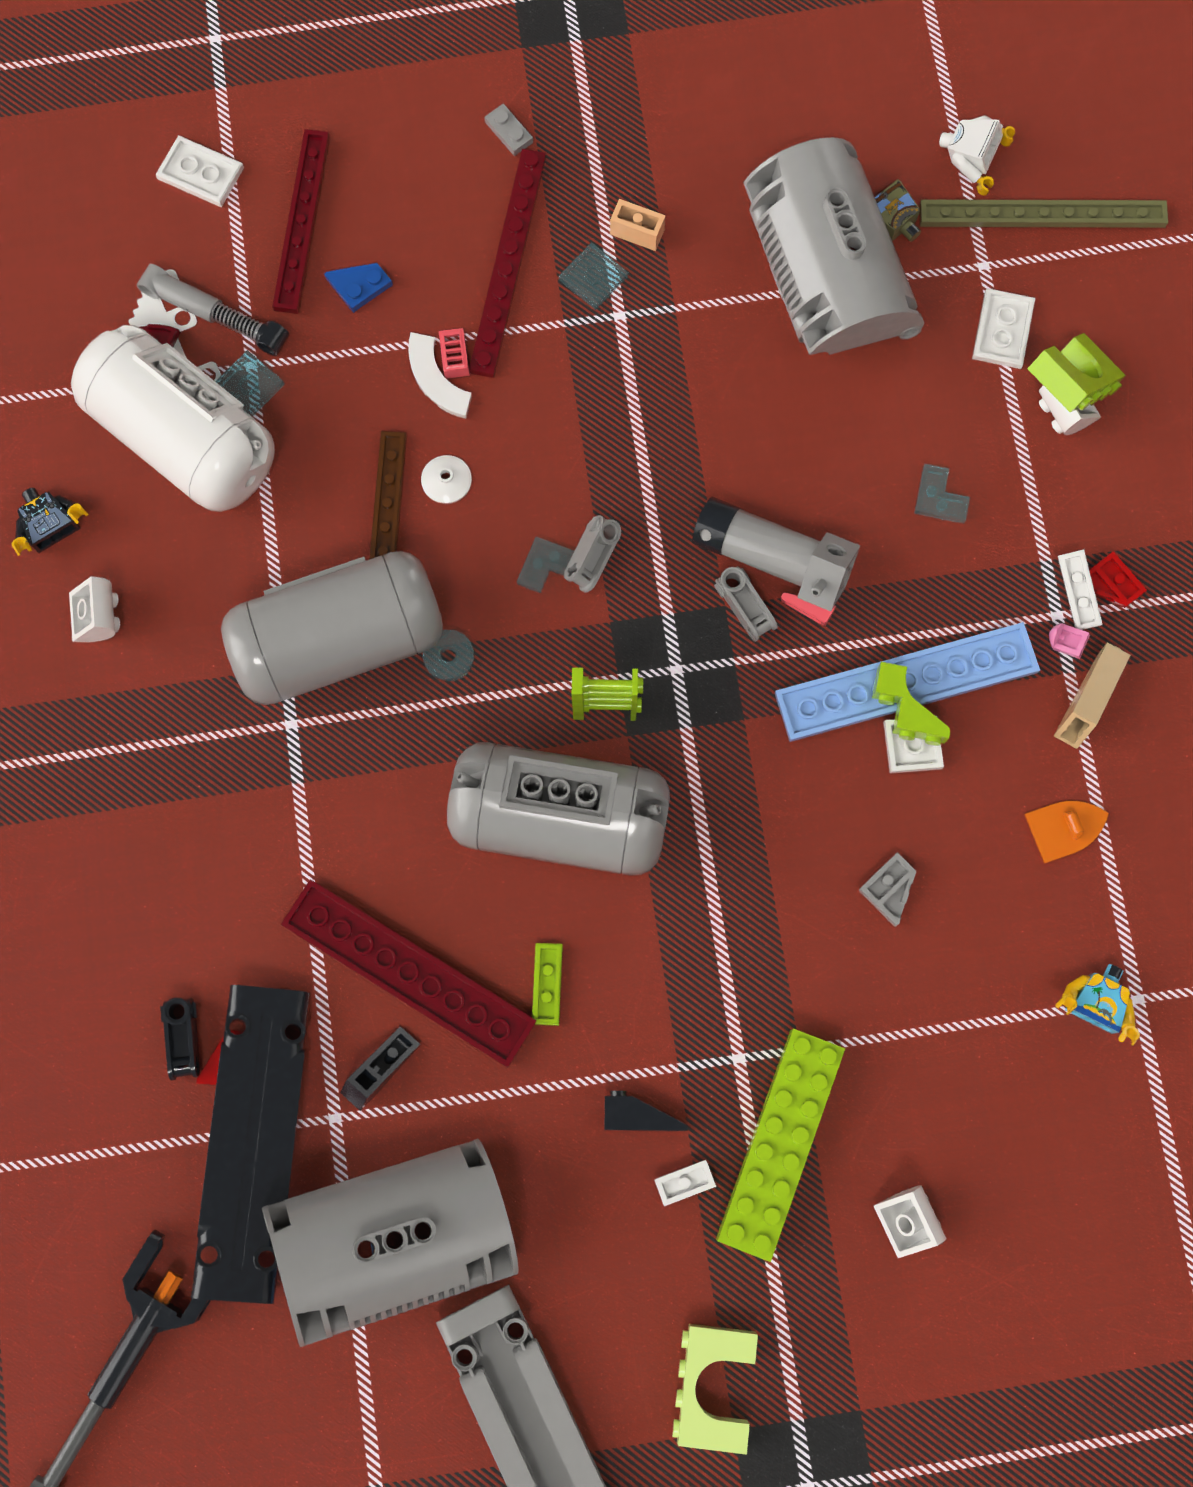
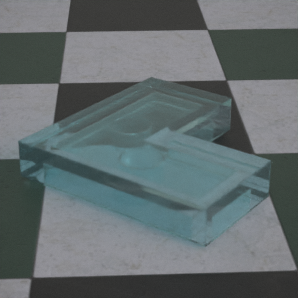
(933, 499)
(542, 559)

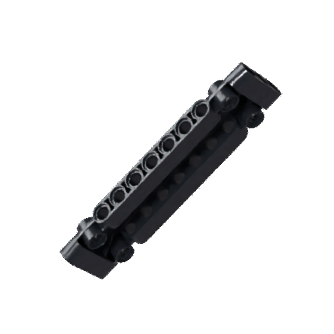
(250, 1142)

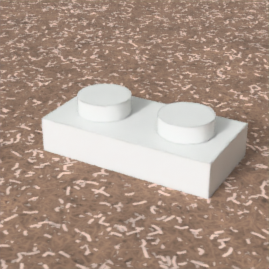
(685, 1183)

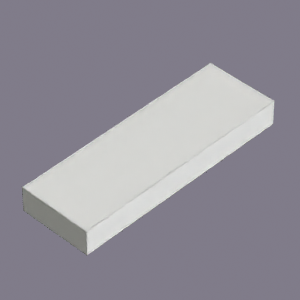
(1080, 590)

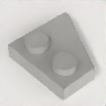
(890, 888)

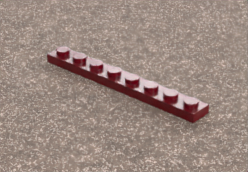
(301, 221)

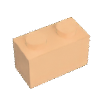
(637, 224)

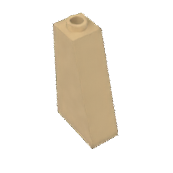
(1092, 696)

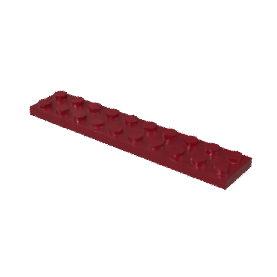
(409, 973)

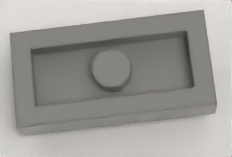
(508, 129)

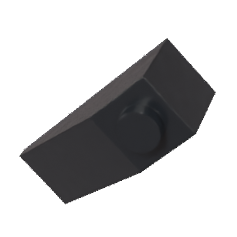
(379, 1068)
(629, 1113)

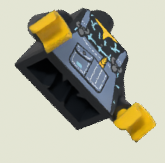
(45, 520)

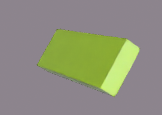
(547, 984)

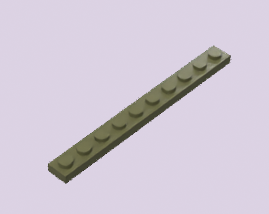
(1044, 213)

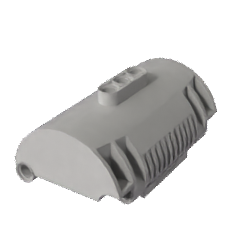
(830, 291)
(320, 1232)

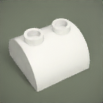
(1064, 420)
(93, 611)
(910, 1222)

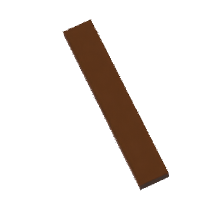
(388, 493)

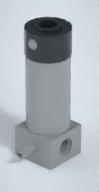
(814, 565)

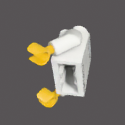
(974, 147)

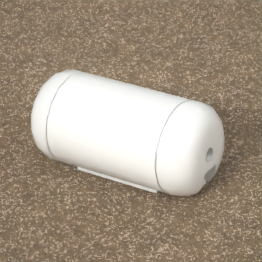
(173, 417)

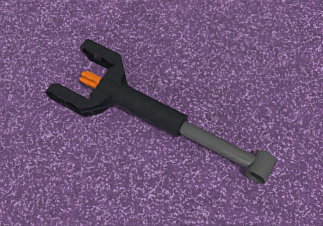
(151, 1315)

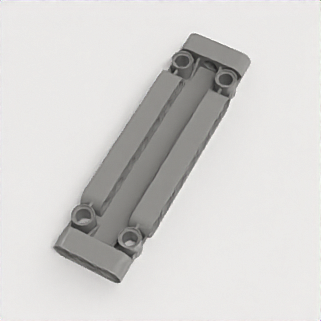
(517, 1397)

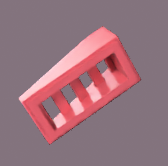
(454, 370)
(810, 610)

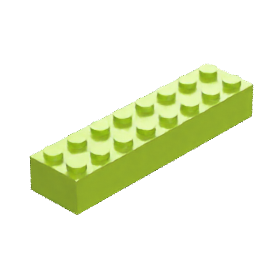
(780, 1145)

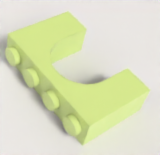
(695, 1425)

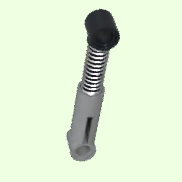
(159, 284)

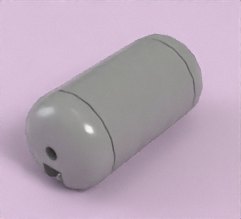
(331, 626)
(558, 808)

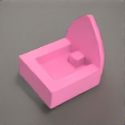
(1068, 640)

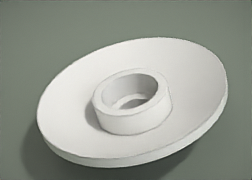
(450, 489)

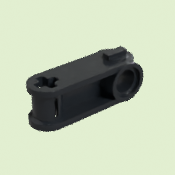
(181, 1038)

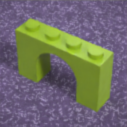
(1077, 373)

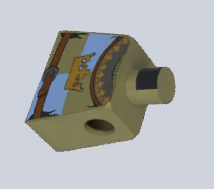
(899, 211)

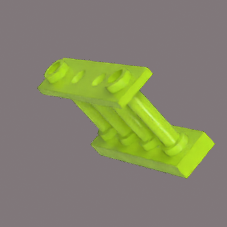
(605, 694)

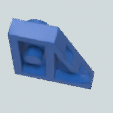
(359, 284)

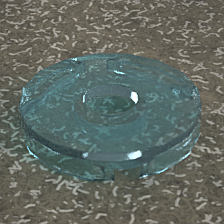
(457, 667)

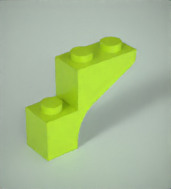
(911, 717)

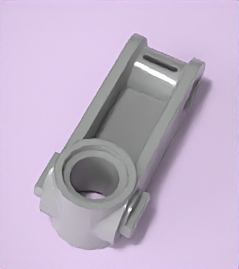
(593, 552)
(745, 603)

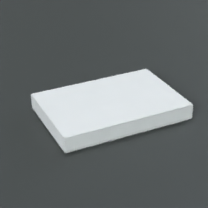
(199, 171)
(1003, 328)

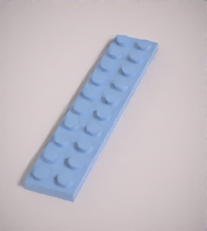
(930, 677)

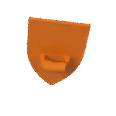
(1065, 828)

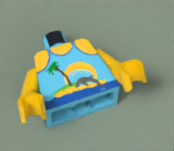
(1102, 1002)

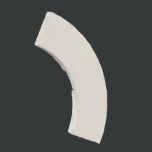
(431, 379)

